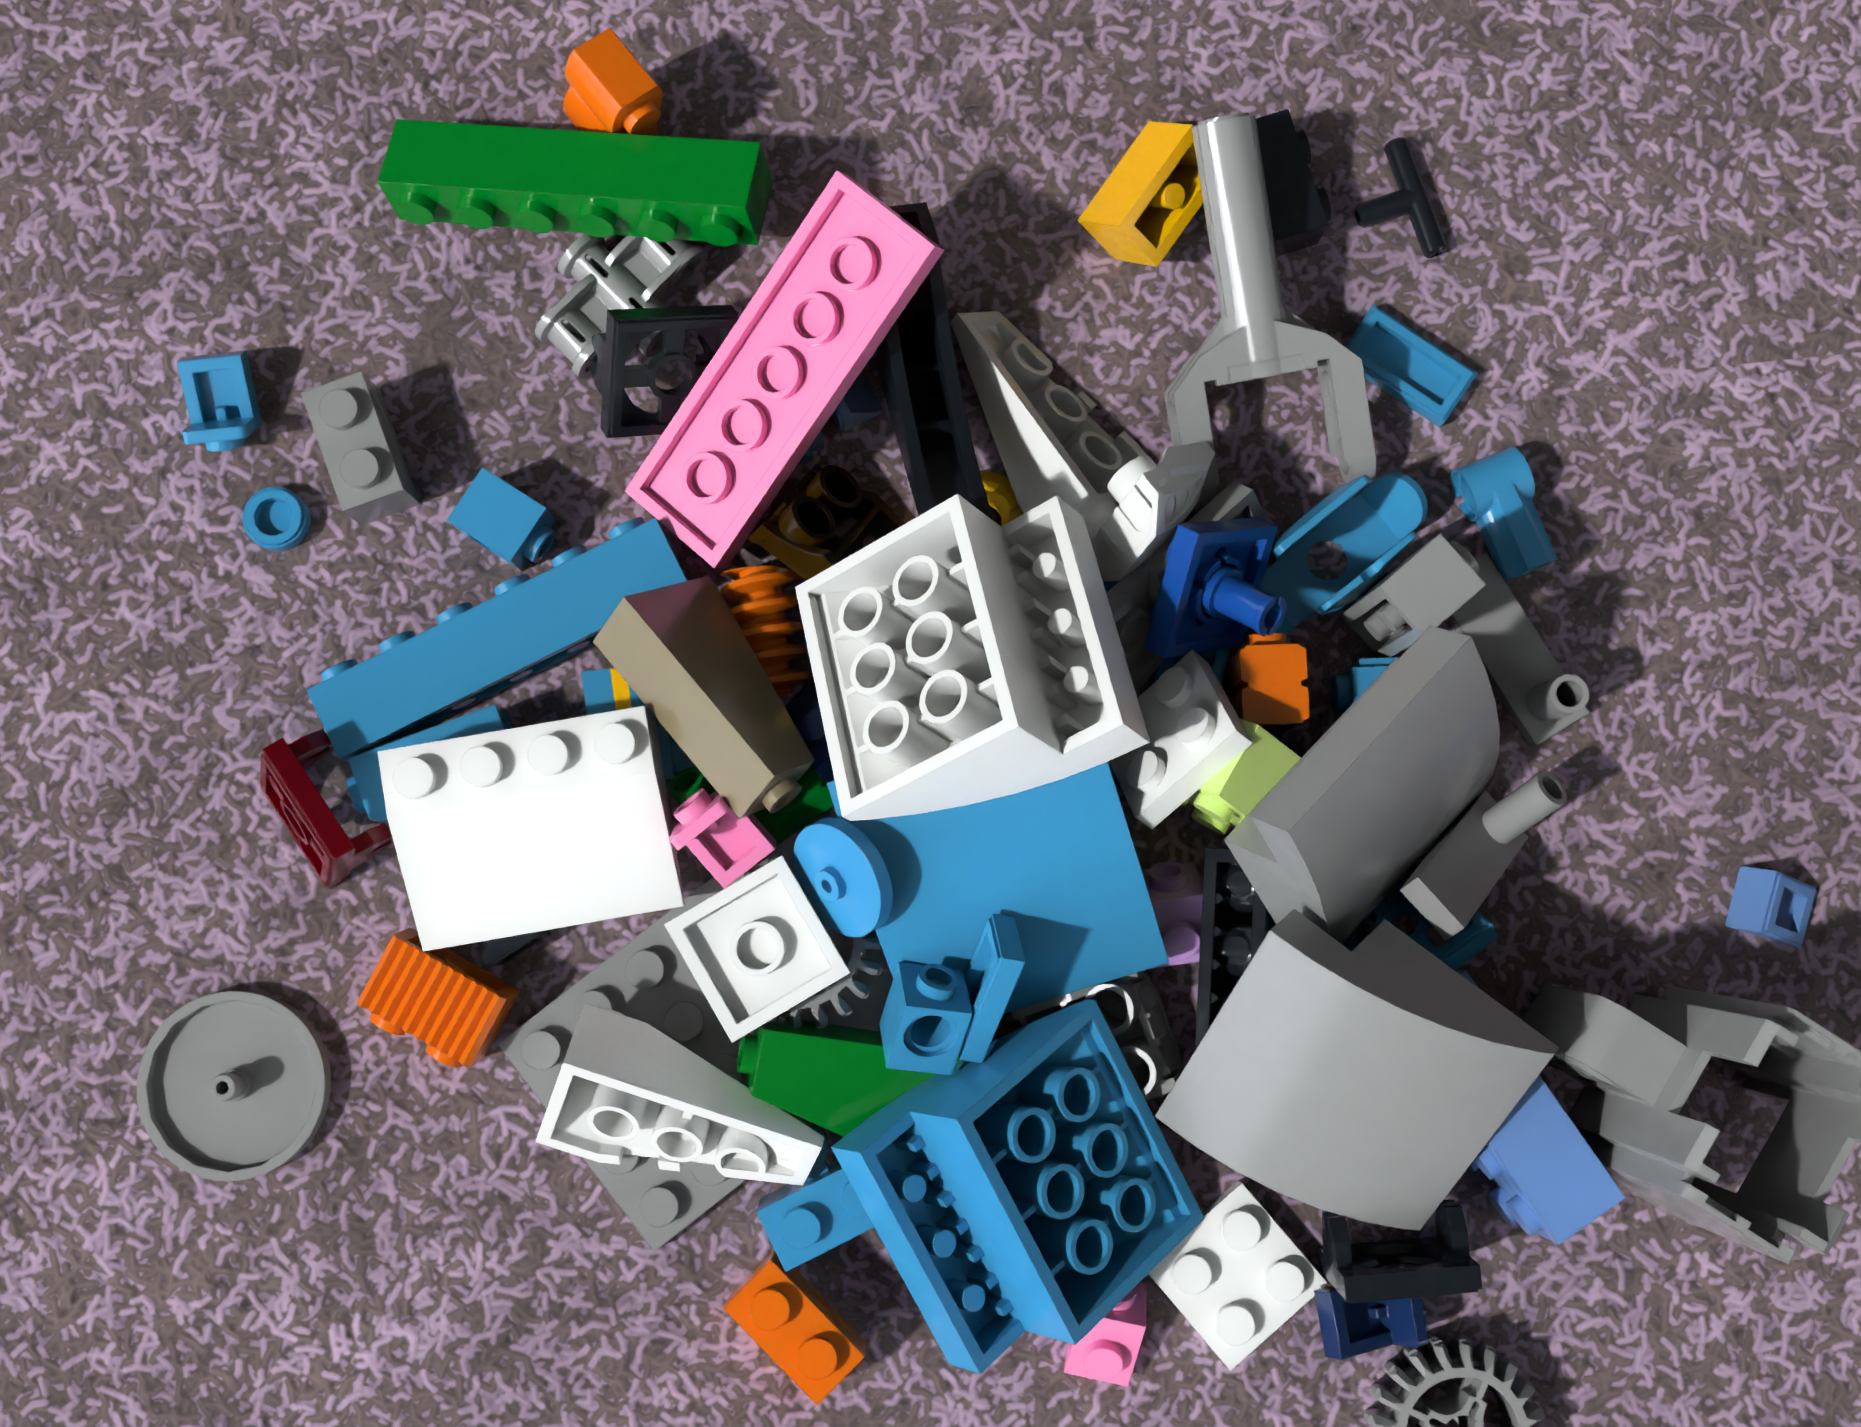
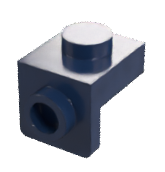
(1368, 1326)

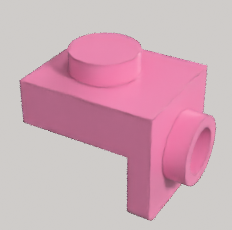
(719, 837)
(1113, 1344)

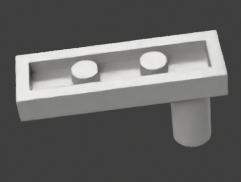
(1518, 660)
(1477, 852)

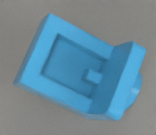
(219, 400)

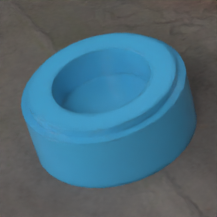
(276, 519)

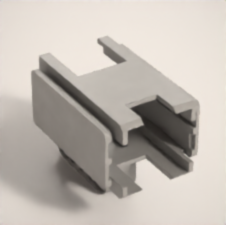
(1645, 1065)

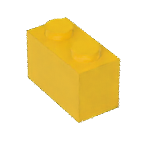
(1147, 196)

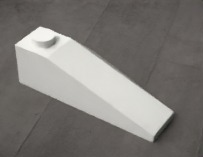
(1038, 426)
(651, 1097)

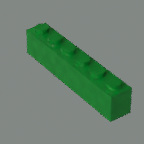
(577, 182)

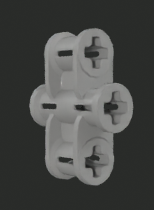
(636, 276)

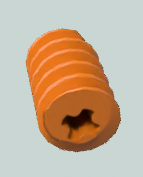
(763, 620)

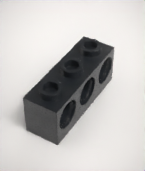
(1231, 933)

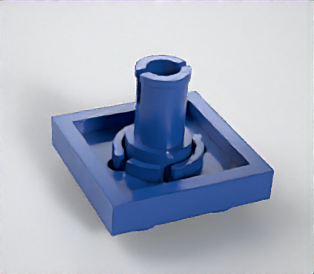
(1214, 588)

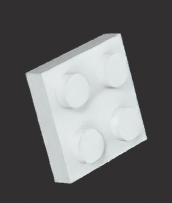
(1190, 738)
(757, 948)
(1237, 1276)

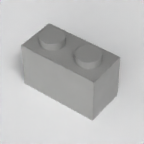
(360, 448)

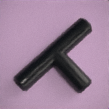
(1409, 199)

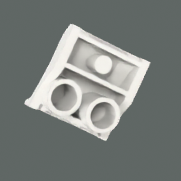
(1150, 507)

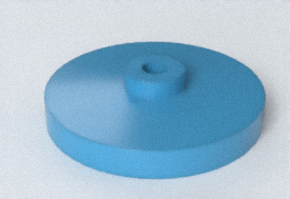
(843, 876)

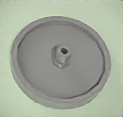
(233, 1085)

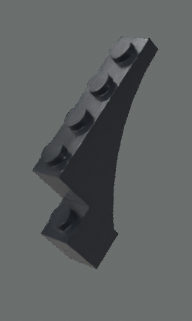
(925, 391)

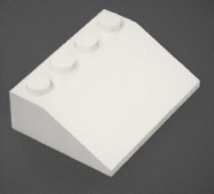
(532, 827)

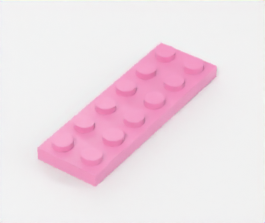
(783, 369)

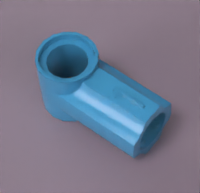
(1499, 499)

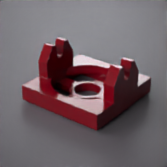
(307, 813)

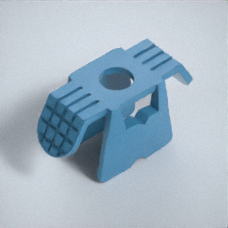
(1364, 531)

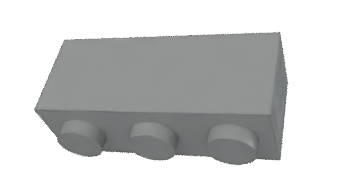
(1414, 596)

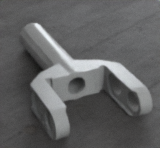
(1255, 329)

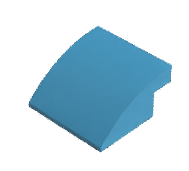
(1041, 855)
(1022, 1188)

